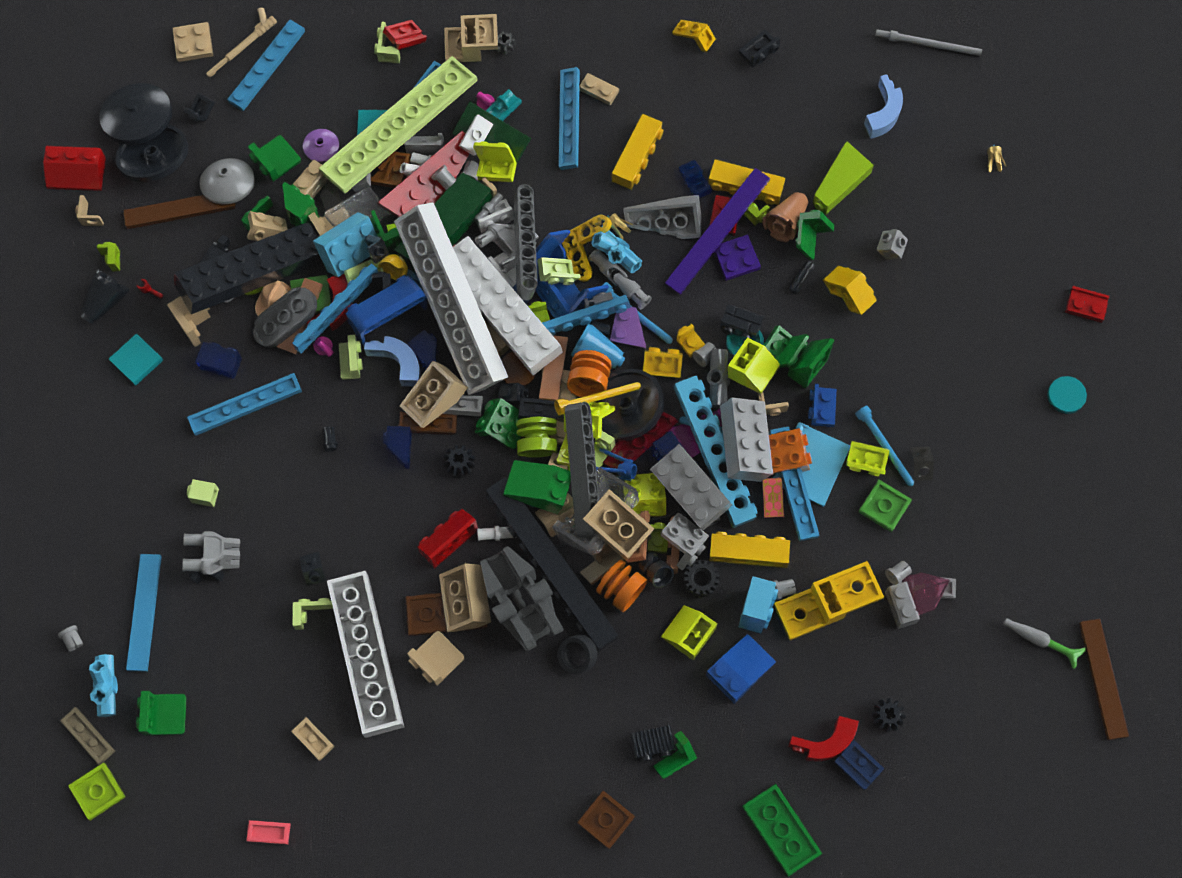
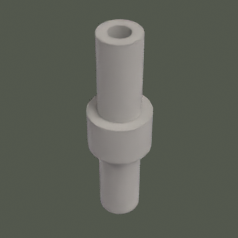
(489, 207)

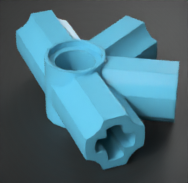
(617, 250)
(104, 685)

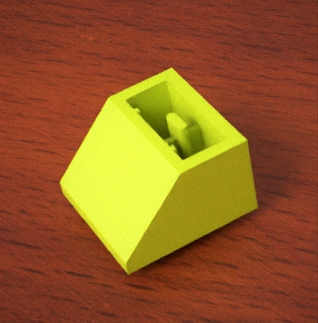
(753, 366)
(689, 631)

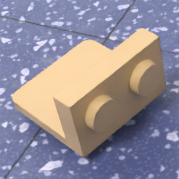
(436, 658)

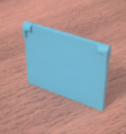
(827, 459)

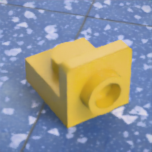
(689, 339)

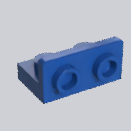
(823, 406)

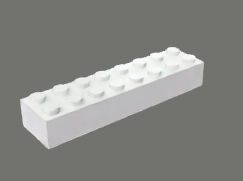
(506, 310)
(365, 654)

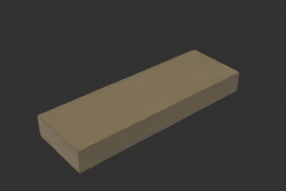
(87, 735)

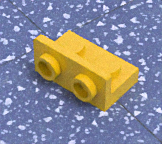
(663, 363)

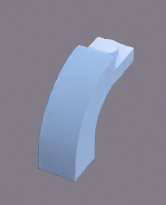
(883, 120)
(401, 353)

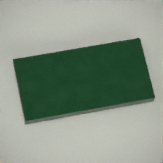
(499, 131)

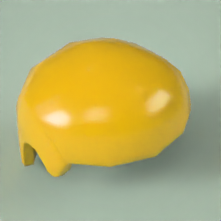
(394, 265)

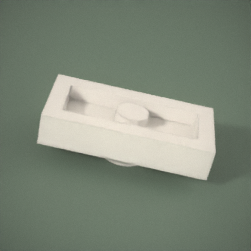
(476, 133)

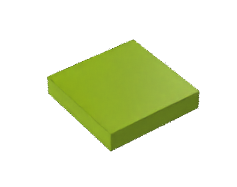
(96, 791)

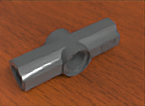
(718, 368)

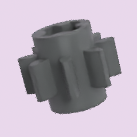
(505, 43)

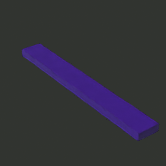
(717, 231)

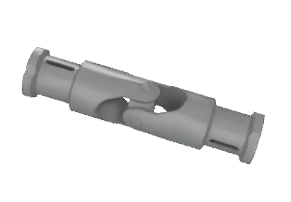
(628, 287)

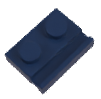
(859, 765)

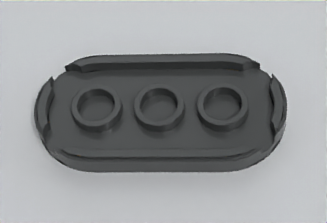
(285, 317)

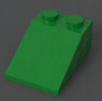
(810, 361)
(538, 485)

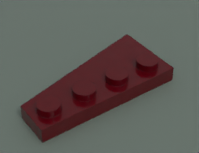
(636, 447)

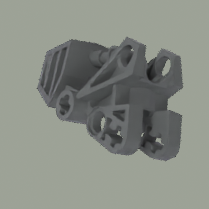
(503, 577)

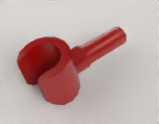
(147, 288)

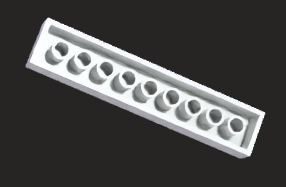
(450, 298)

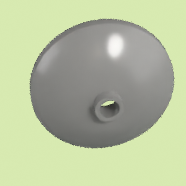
(227, 181)

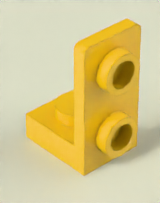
(698, 31)

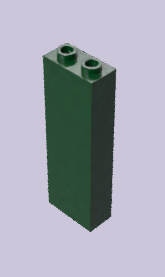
(456, 210)

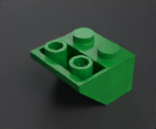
(298, 205)

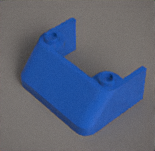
(558, 297)
(385, 306)

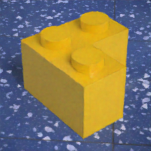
(852, 287)

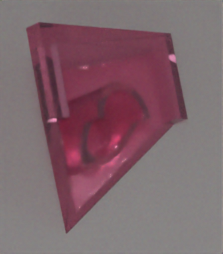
(926, 591)

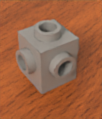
(892, 244)

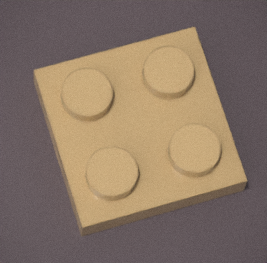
(192, 42)

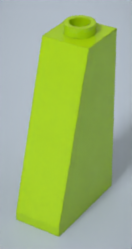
(843, 177)

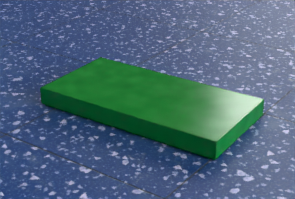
(781, 830)

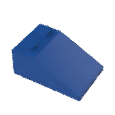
(740, 668)

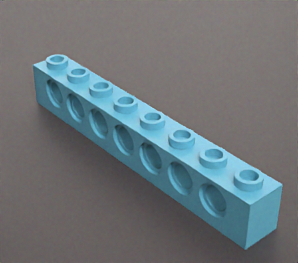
(693, 386)

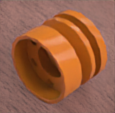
(588, 373)
(621, 585)

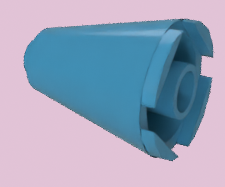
(594, 340)

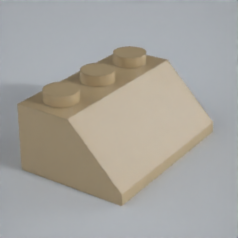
(464, 598)

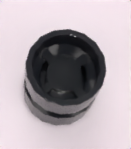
(656, 570)

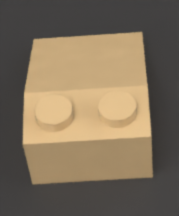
(433, 394)
(618, 525)

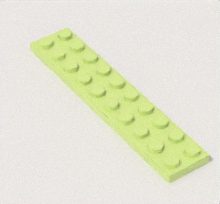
(398, 124)

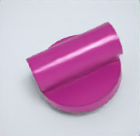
(484, 100)
(323, 346)

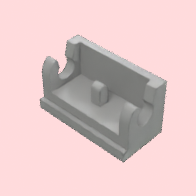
(424, 144)

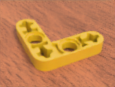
(579, 240)

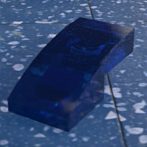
(694, 179)

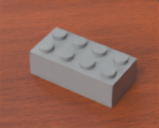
(746, 439)
(691, 487)

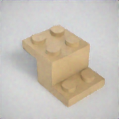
(474, 35)
(186, 320)

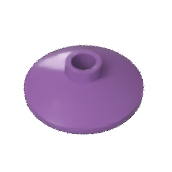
(323, 151)

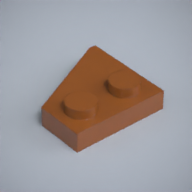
(389, 171)

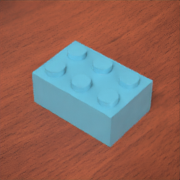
(345, 244)
(758, 605)

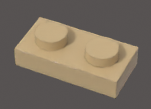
(598, 89)
(312, 738)

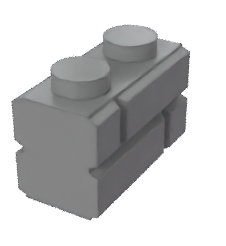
(902, 605)

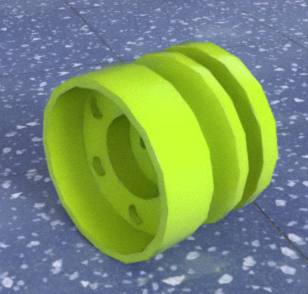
(536, 434)

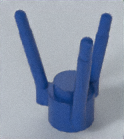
(626, 470)

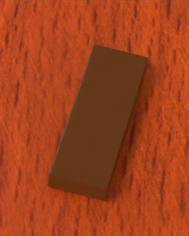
(441, 425)

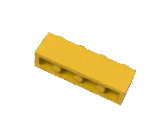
(637, 151)
(730, 177)
(749, 550)

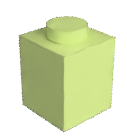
(202, 493)

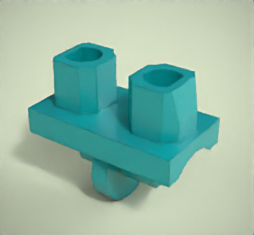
(504, 105)

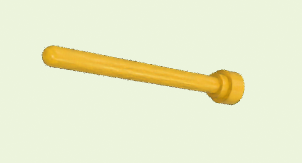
(561, 404)

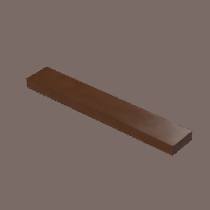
(172, 211)
(1103, 679)

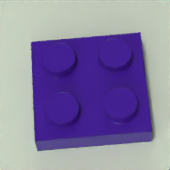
(737, 257)

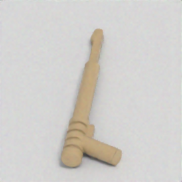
(264, 25)

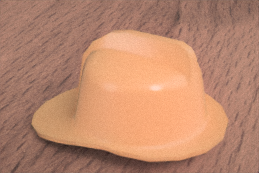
(270, 294)

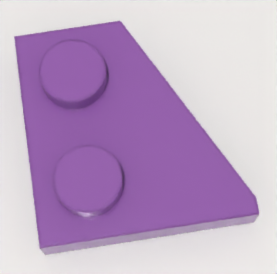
(628, 329)

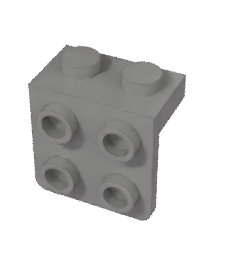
(686, 538)

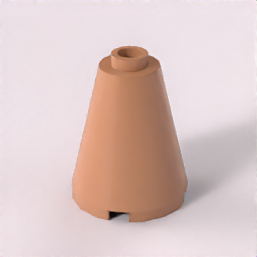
(784, 217)

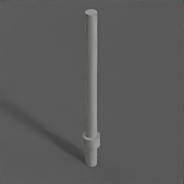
(894, 35)

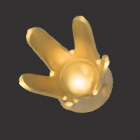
(995, 152)
(618, 222)

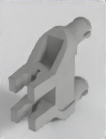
(504, 237)
(216, 552)

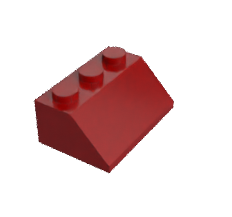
(74, 168)
(448, 537)

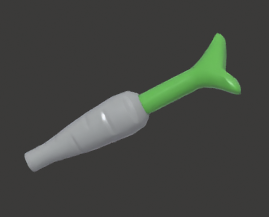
(1043, 640)

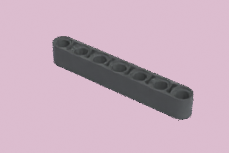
(525, 242)
(582, 464)

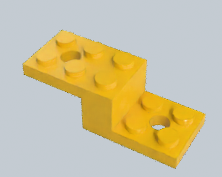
(828, 600)

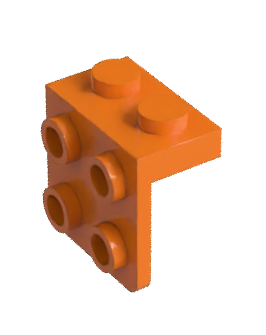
(789, 451)

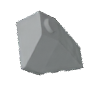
(672, 216)

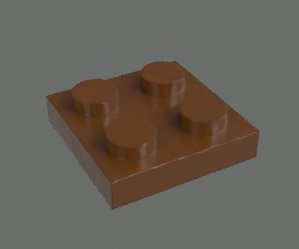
(606, 819)

